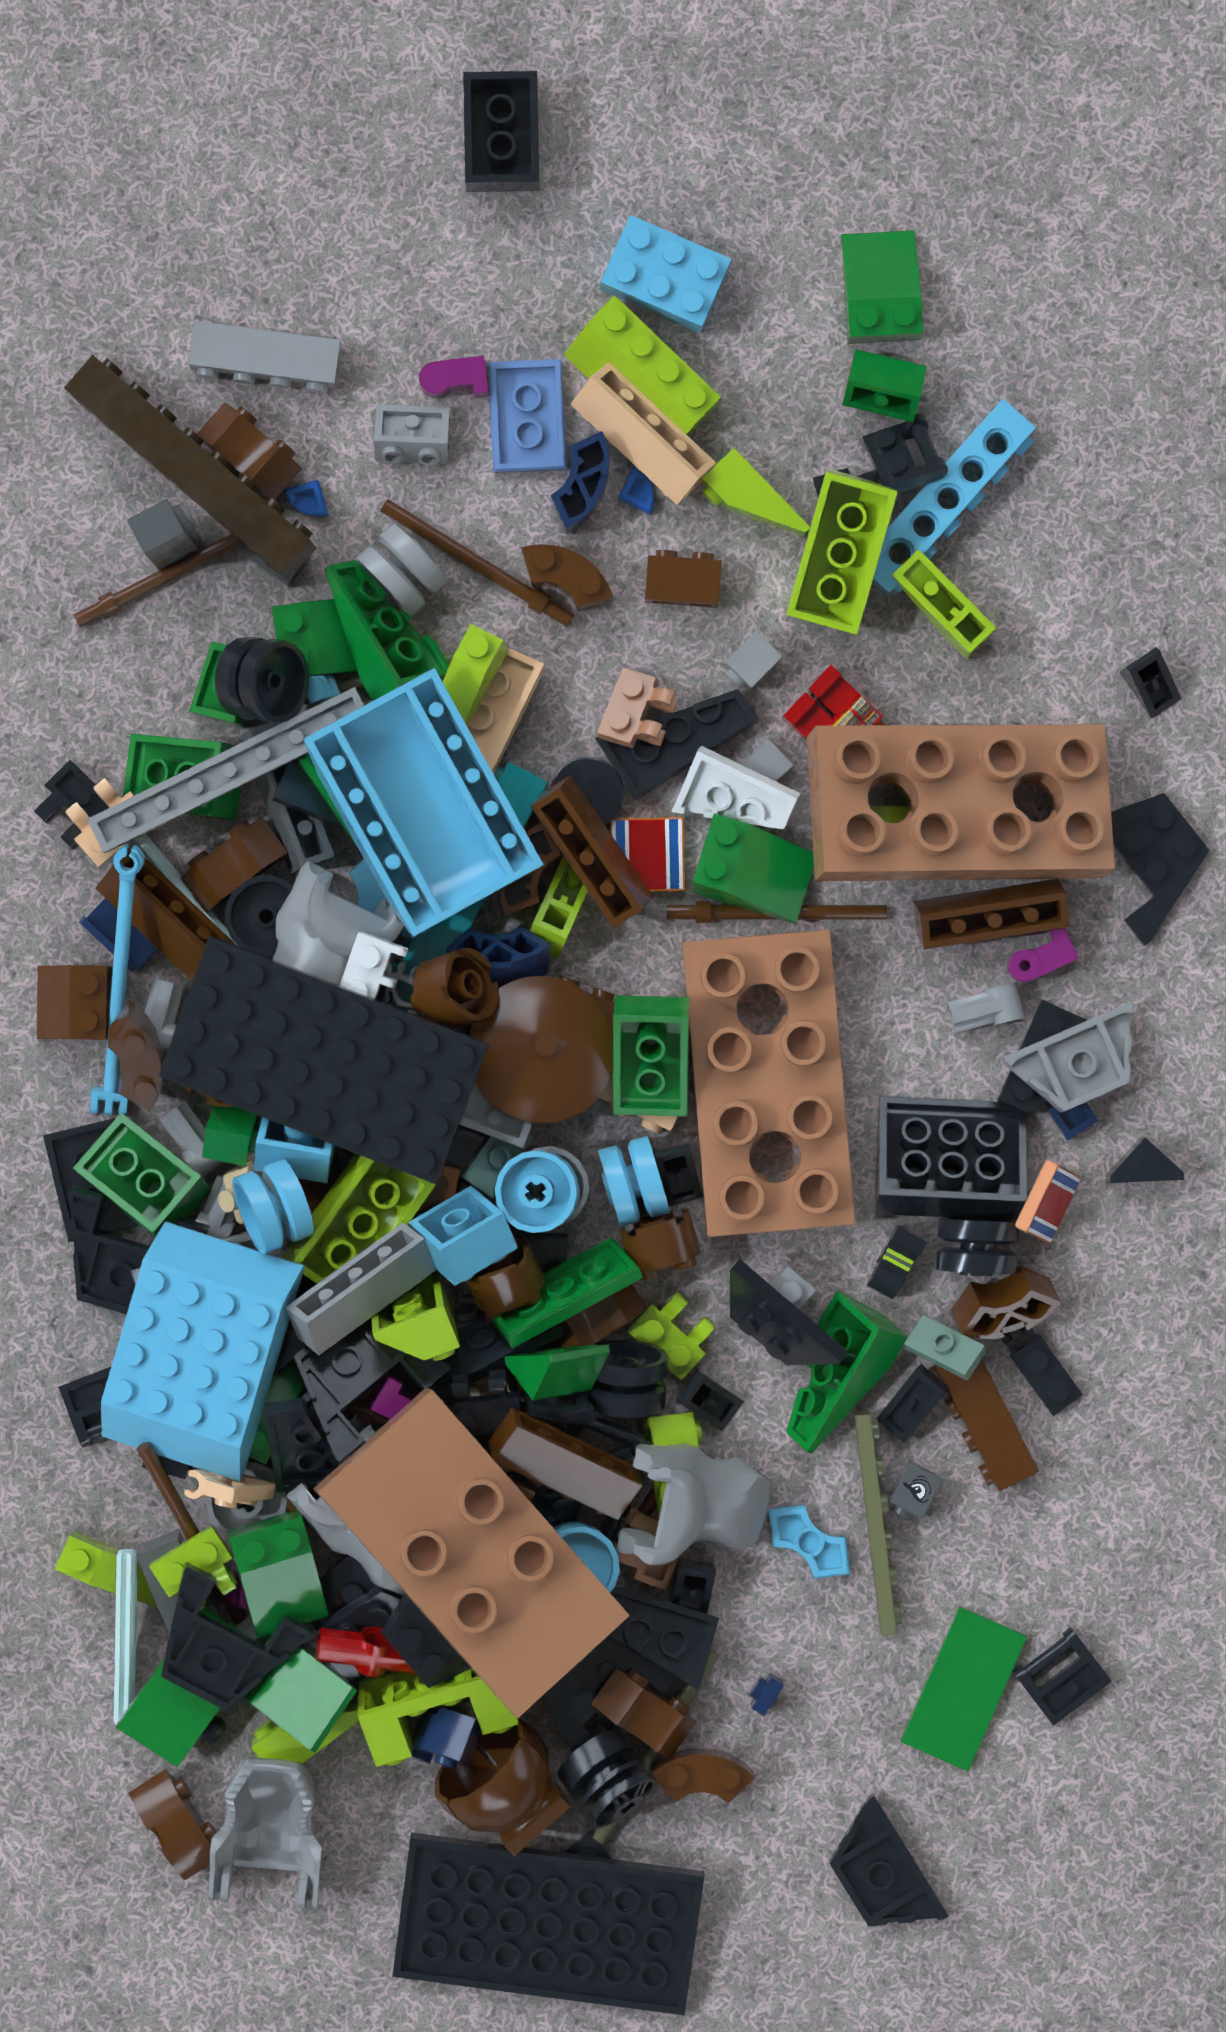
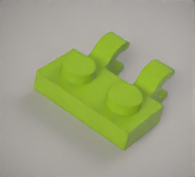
(656, 1328)
(202, 1550)

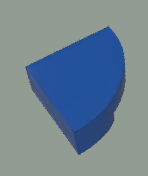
(638, 492)
(307, 499)

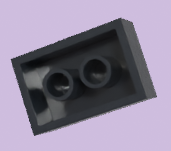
(501, 131)

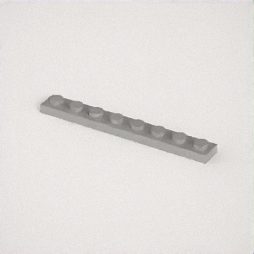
(217, 775)

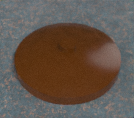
(545, 1051)

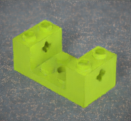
(393, 1698)

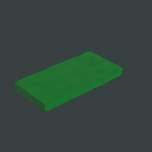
(570, 1290)
(963, 1688)
(167, 1715)

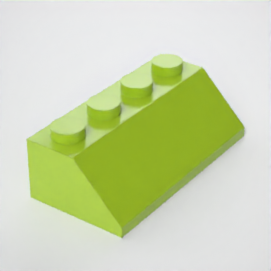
(646, 361)
(842, 551)
(356, 1213)
(419, 1321)

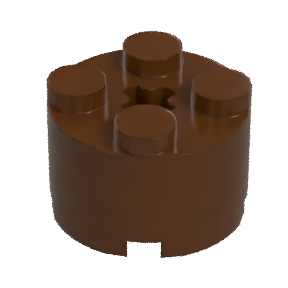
(455, 988)
(661, 1243)
(509, 1282)

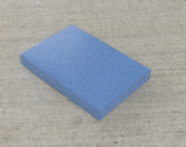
(527, 416)

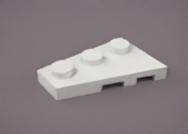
(734, 792)

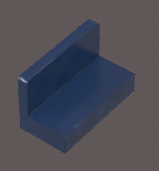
(102, 926)

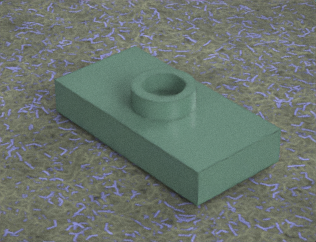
(489, 1161)
(945, 1347)

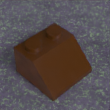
(73, 1002)

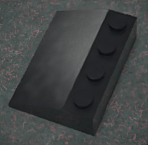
(950, 1159)

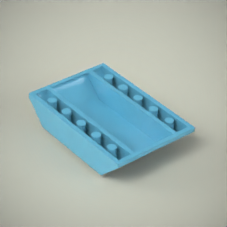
(421, 803)
(199, 1349)

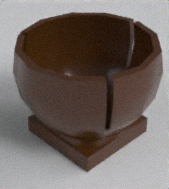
(510, 1799)

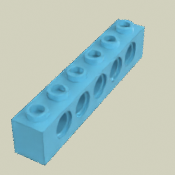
(1001, 422)

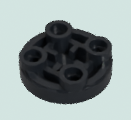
(597, 782)

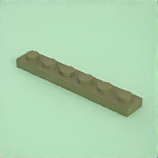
(879, 1538)

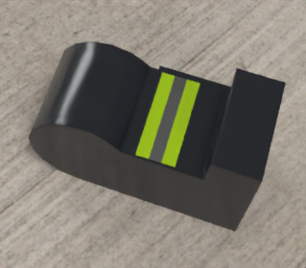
(895, 1262)

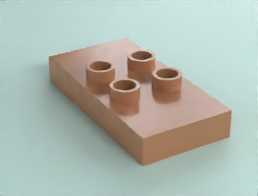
(471, 1552)

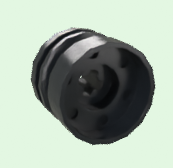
(606, 1778)

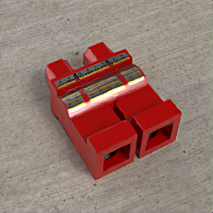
(838, 699)

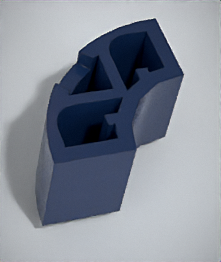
(585, 484)
(509, 954)
(445, 1737)

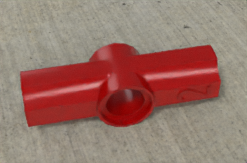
(366, 1651)

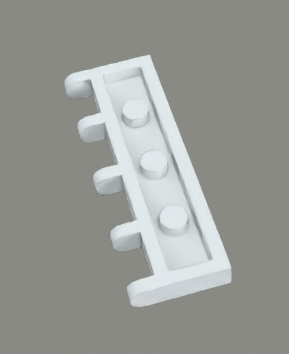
(369, 963)

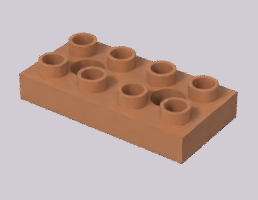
(960, 802)
(768, 1083)

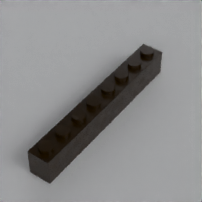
(191, 468)

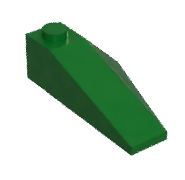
(380, 638)
(837, 1388)

